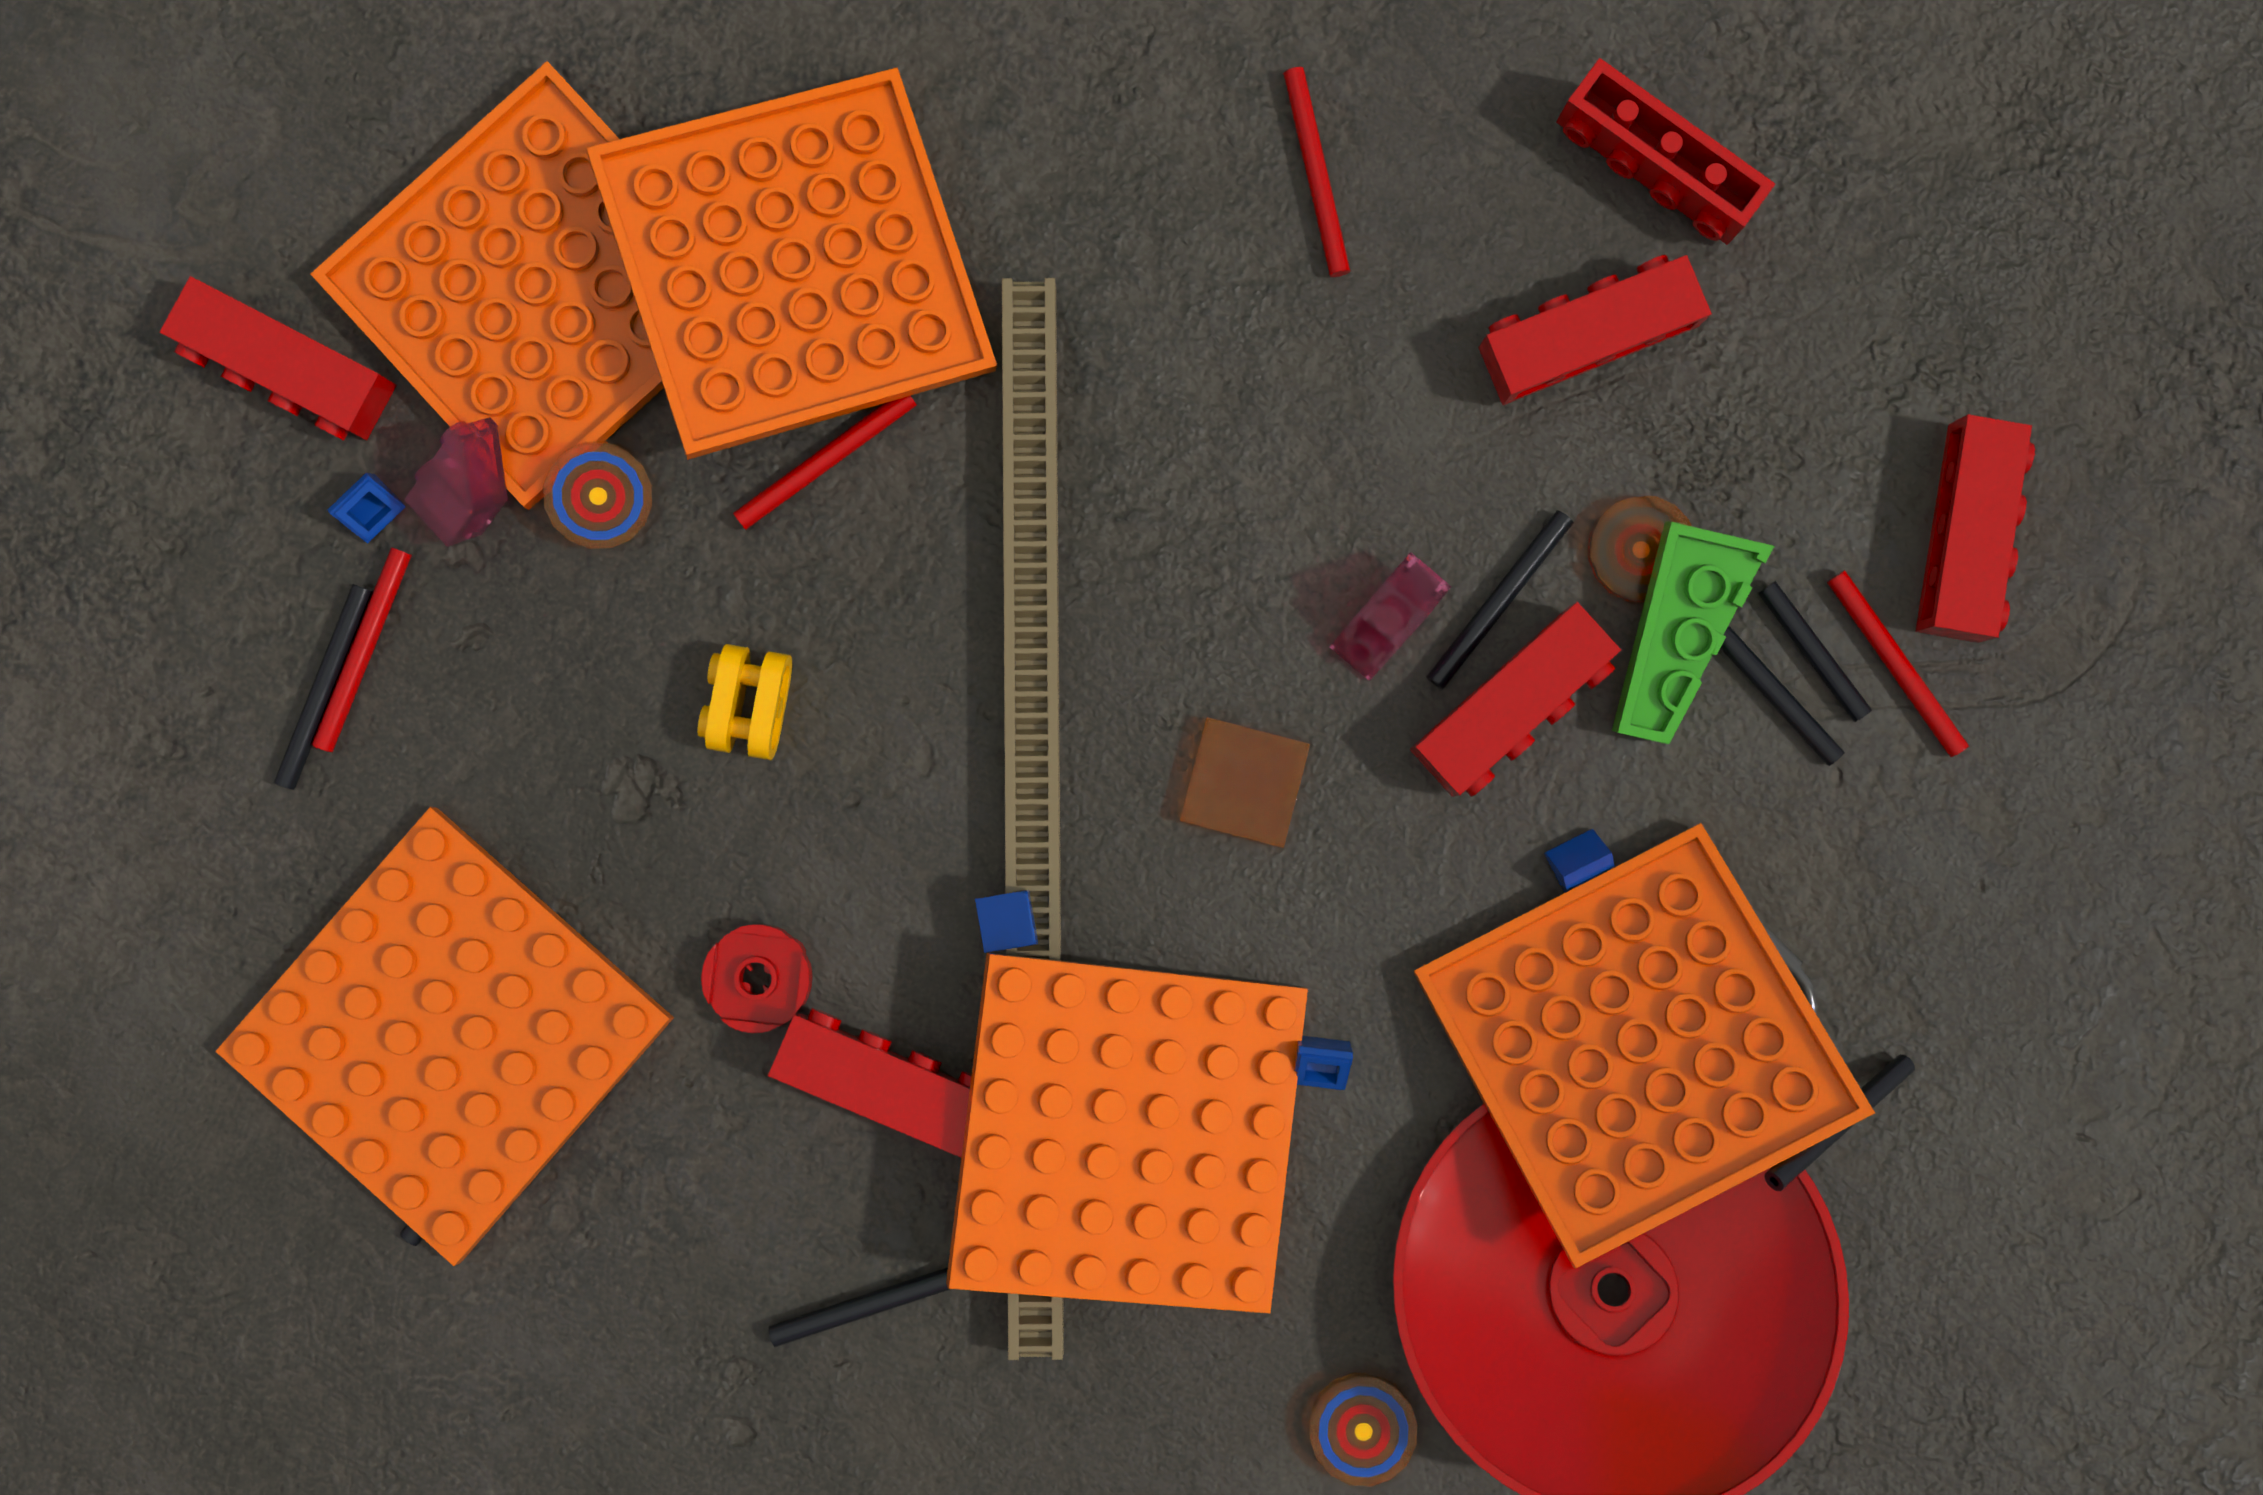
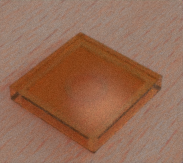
(1244, 782)

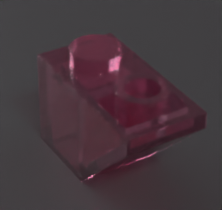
(463, 483)
(1390, 616)

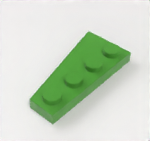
(1687, 608)

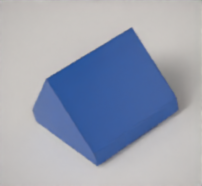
(367, 507)
(1579, 860)
(1323, 1062)

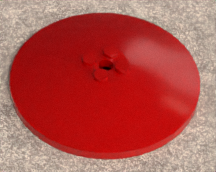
(1675, 1391)

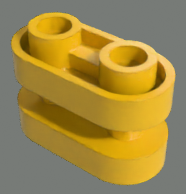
(722, 720)

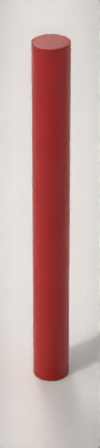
(1316, 172)
(822, 461)
(361, 650)
(1897, 664)

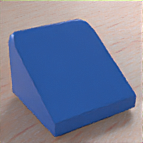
(1006, 921)

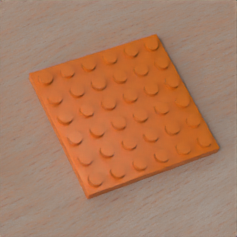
(791, 261)
(507, 285)
(444, 1035)
(1641, 1045)
(1126, 1135)

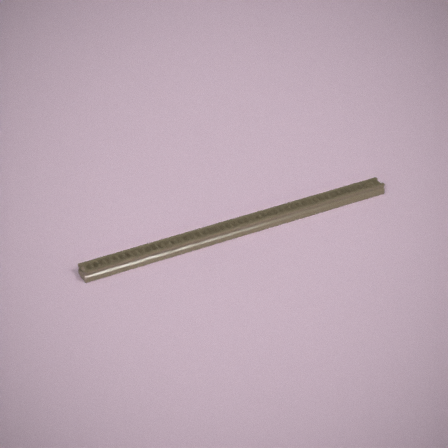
(1032, 670)

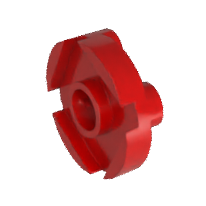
(733, 998)

